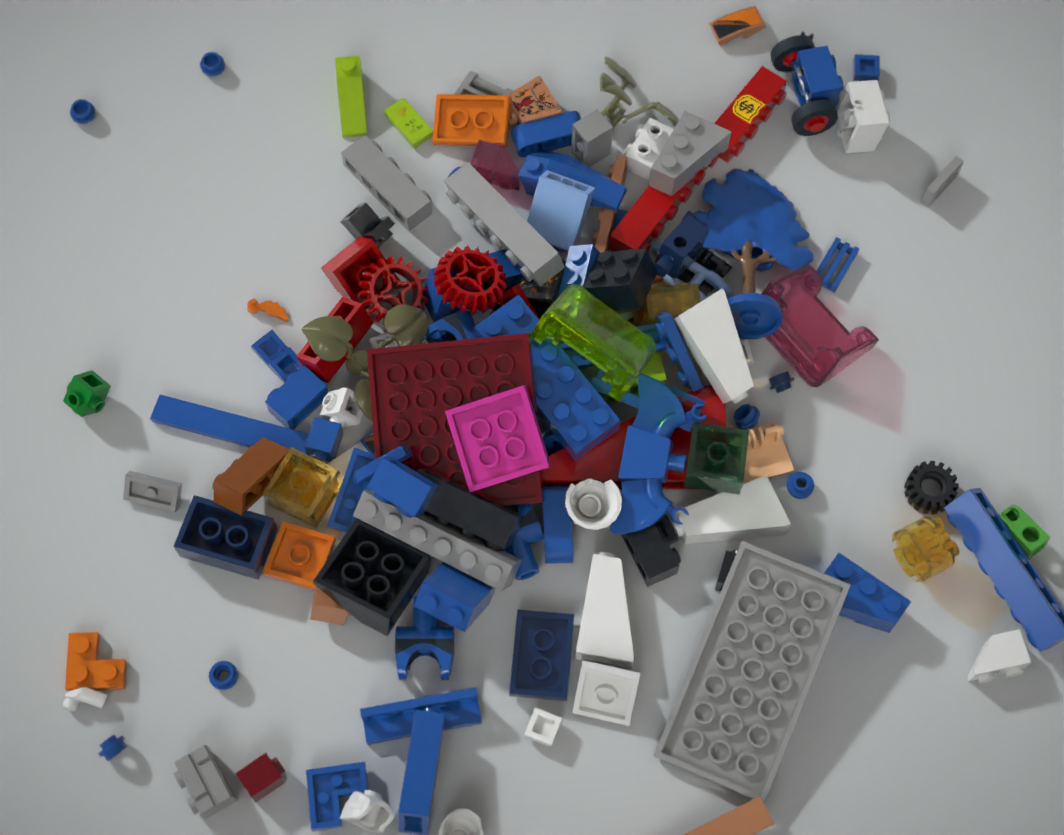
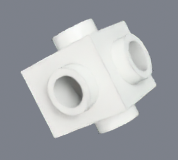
(341, 407)

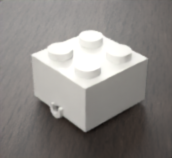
(862, 116)

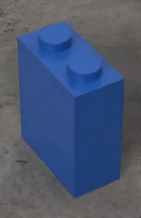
(454, 596)

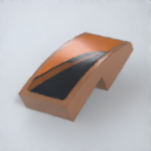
(738, 23)

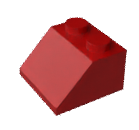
(347, 268)

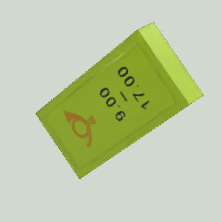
(408, 123)

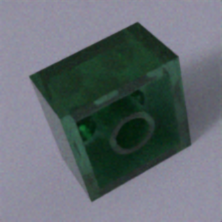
(716, 458)

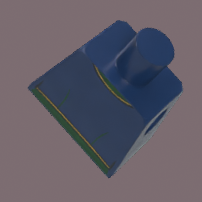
(675, 258)

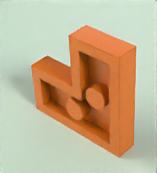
(87, 670)

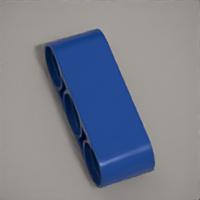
(544, 134)
(557, 526)

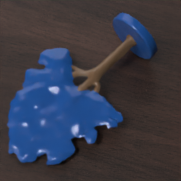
(748, 216)

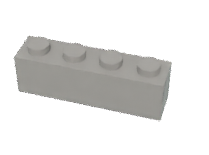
(387, 182)

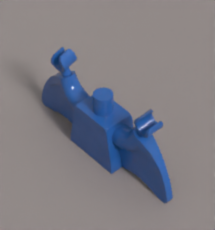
(650, 457)

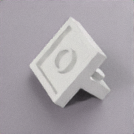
(606, 693)

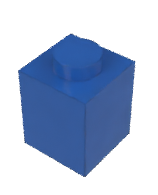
(324, 439)

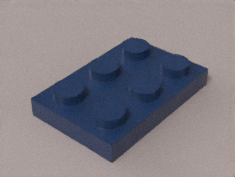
(541, 655)

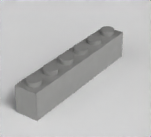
(504, 225)
(441, 541)

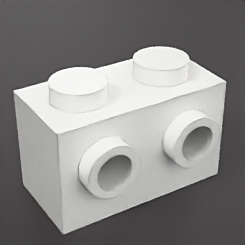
(647, 147)

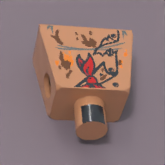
(532, 102)

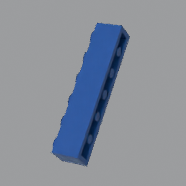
(1008, 567)

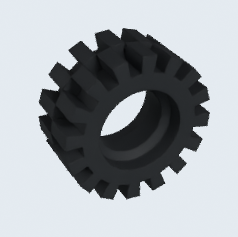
(940, 475)

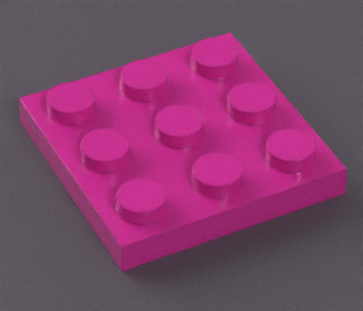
(498, 438)

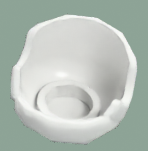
(461, 823)

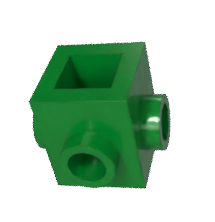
(86, 393)

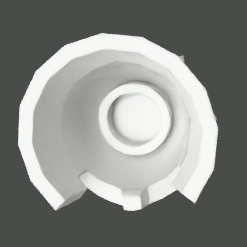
(593, 503)

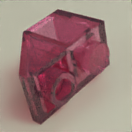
(495, 165)

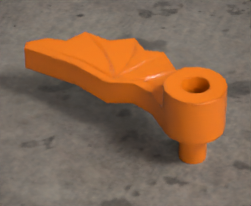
(271, 309)

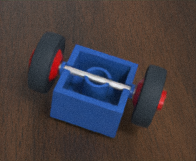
(813, 81)

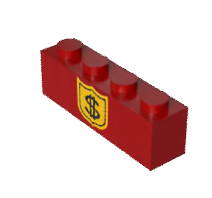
(751, 108)

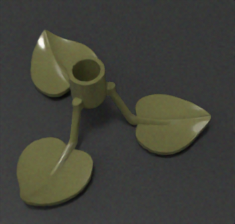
(615, 110)
(331, 334)

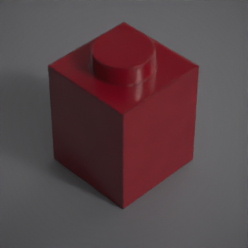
(261, 776)

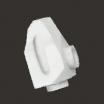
(367, 811)

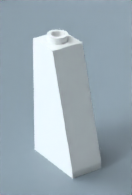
(716, 347)
(734, 516)
(605, 616)

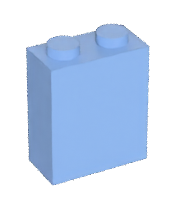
(560, 209)

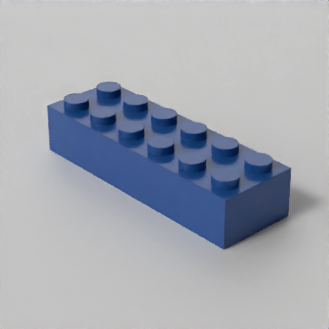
(562, 392)

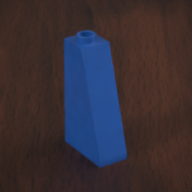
(421, 772)

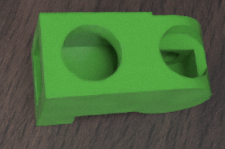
(1025, 530)

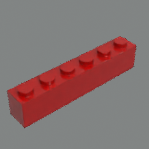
(650, 214)

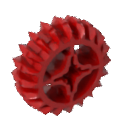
(389, 281)
(466, 288)

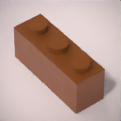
(248, 476)

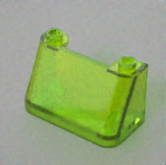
(598, 336)

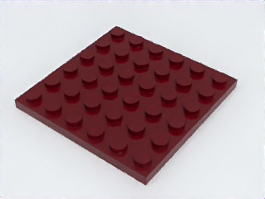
(421, 381)

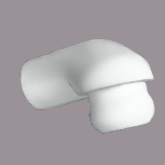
(82, 695)

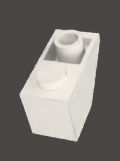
(1000, 655)

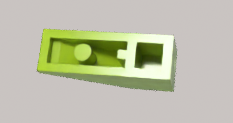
(351, 96)

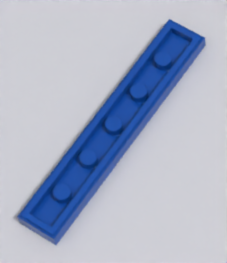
(223, 424)

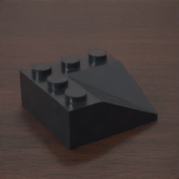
(373, 575)

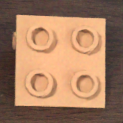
(766, 453)

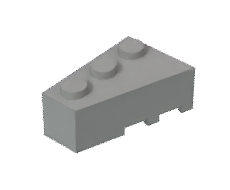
(686, 152)

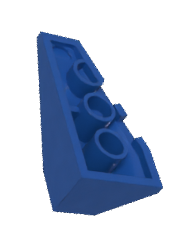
(607, 192)

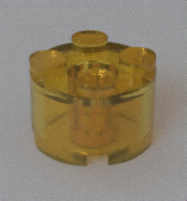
(924, 548)

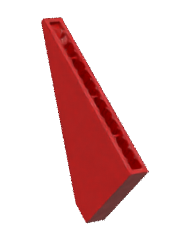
(605, 459)

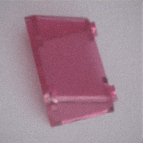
(809, 333)

